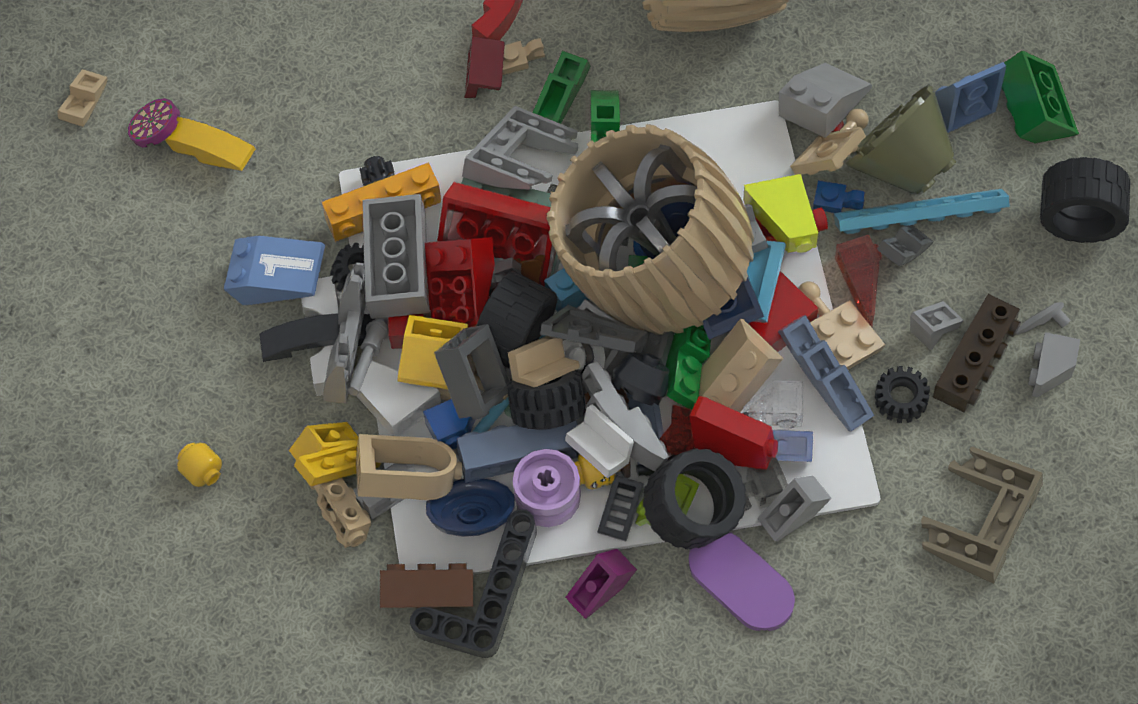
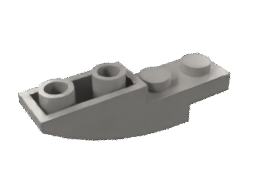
(646, 447)

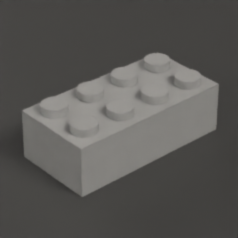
(395, 256)

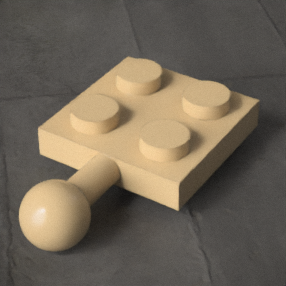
(831, 151)
(843, 329)

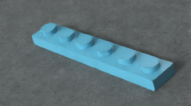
(931, 209)

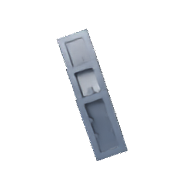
(826, 374)

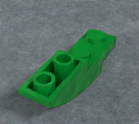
(604, 113)
(685, 365)

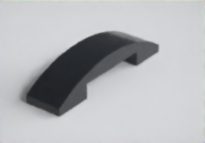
(303, 334)

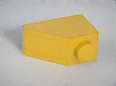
(322, 437)

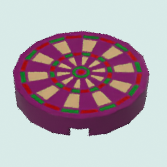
(153, 122)

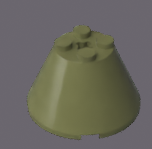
(907, 145)

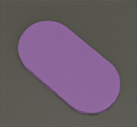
(743, 583)

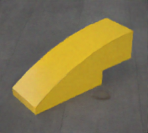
(209, 145)

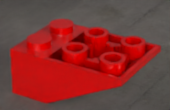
(459, 278)

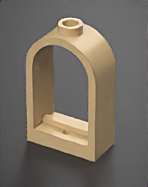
(404, 483)

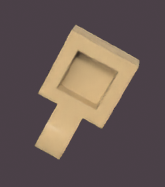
(517, 57)

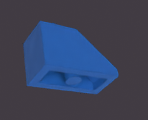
(445, 424)

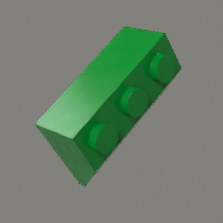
(1037, 99)

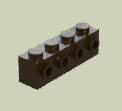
(976, 353)

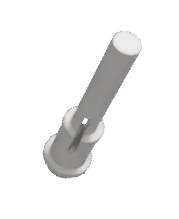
(376, 332)

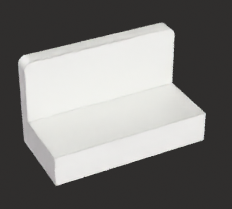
(601, 442)

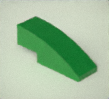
(562, 87)

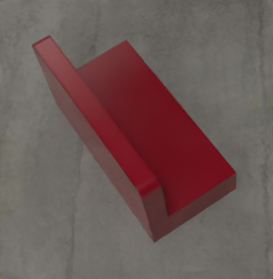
(484, 65)

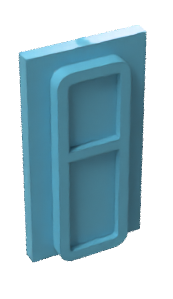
(764, 274)

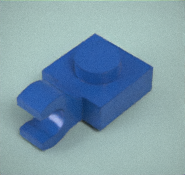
(833, 197)

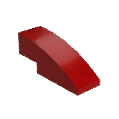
(496, 19)

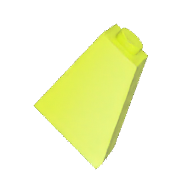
(784, 211)

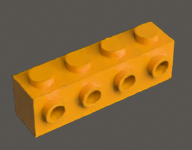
(345, 211)

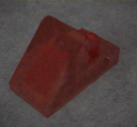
(679, 434)

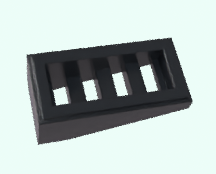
(629, 485)

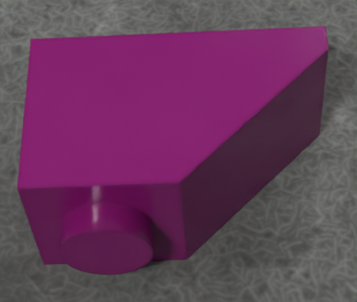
(600, 582)

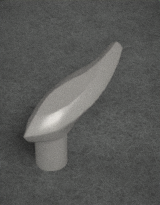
(1053, 311)

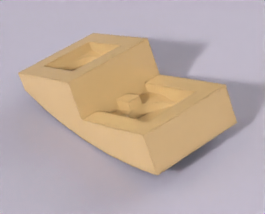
(83, 97)

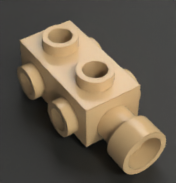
(346, 513)

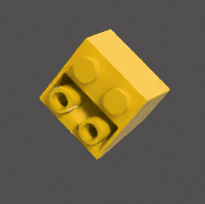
(420, 341)

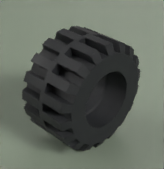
(548, 404)

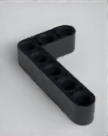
(490, 598)

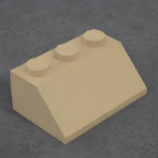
(738, 367)

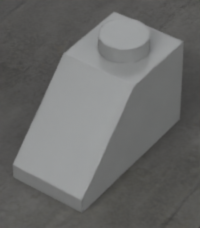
(794, 507)

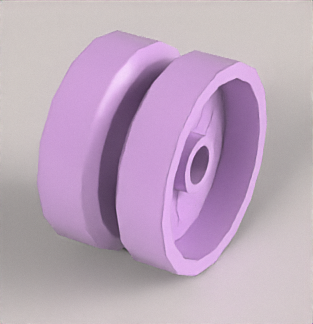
(547, 487)

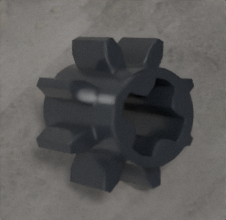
(376, 169)

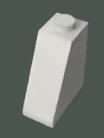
(393, 402)

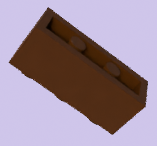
(426, 586)

